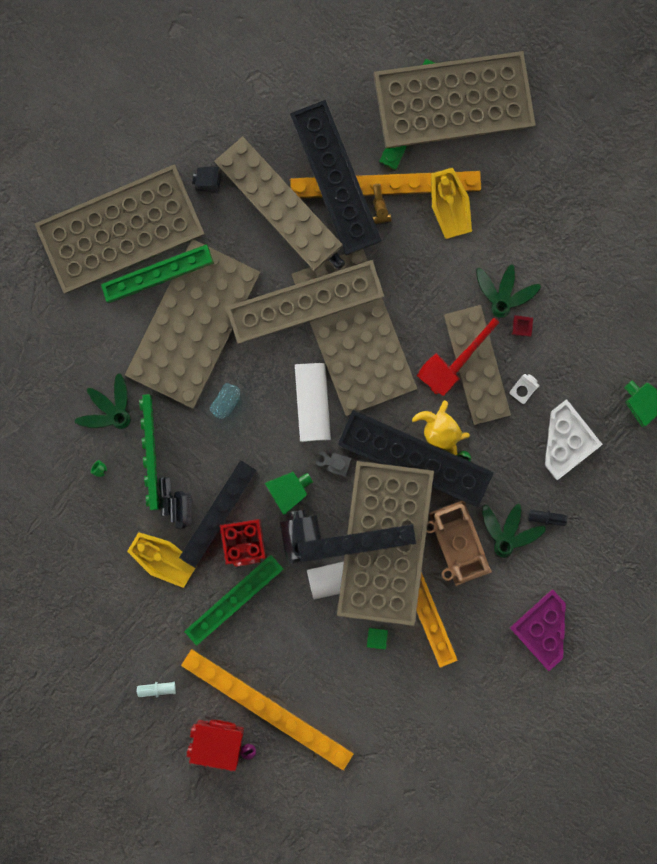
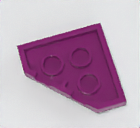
(543, 629)

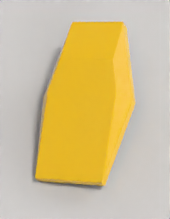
(450, 203)
(160, 559)

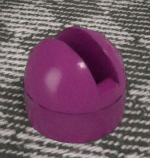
(245, 748)

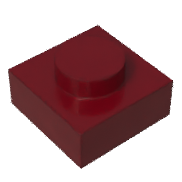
(522, 326)

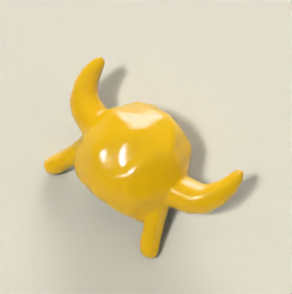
(441, 429)

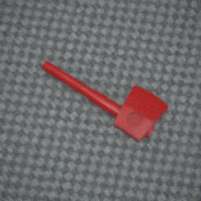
(442, 377)

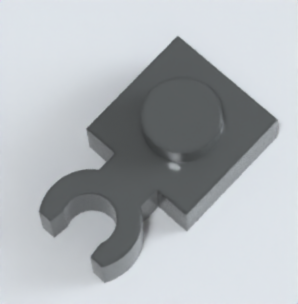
(337, 463)

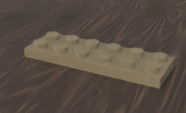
(480, 373)

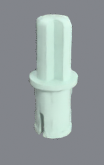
(156, 689)

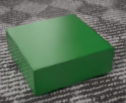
(377, 638)

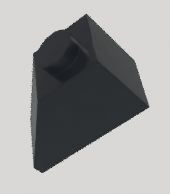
(207, 179)

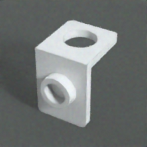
(527, 381)

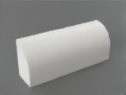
(312, 402)
(325, 580)

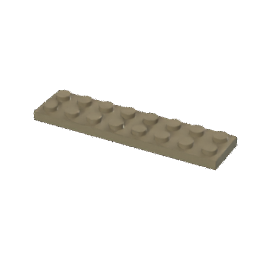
(278, 204)
(305, 302)

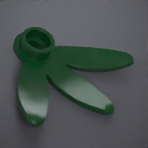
(506, 285)
(113, 412)
(507, 537)

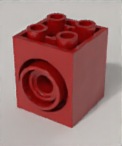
(243, 542)
(215, 744)

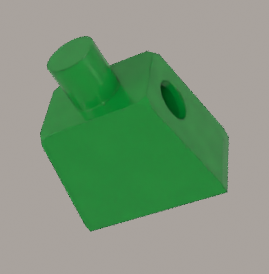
(642, 402)
(288, 490)

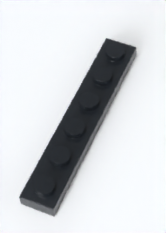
(217, 514)
(356, 543)

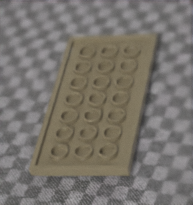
(454, 99)
(119, 229)
(191, 328)
(360, 347)
(386, 581)

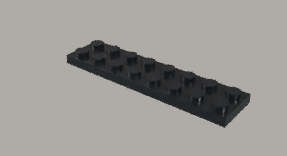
(335, 177)
(396, 448)

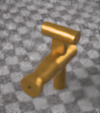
(380, 207)

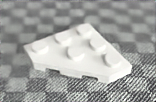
(568, 440)

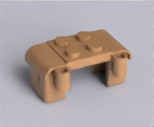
(459, 543)

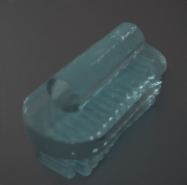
(226, 401)

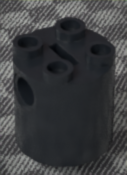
(298, 530)

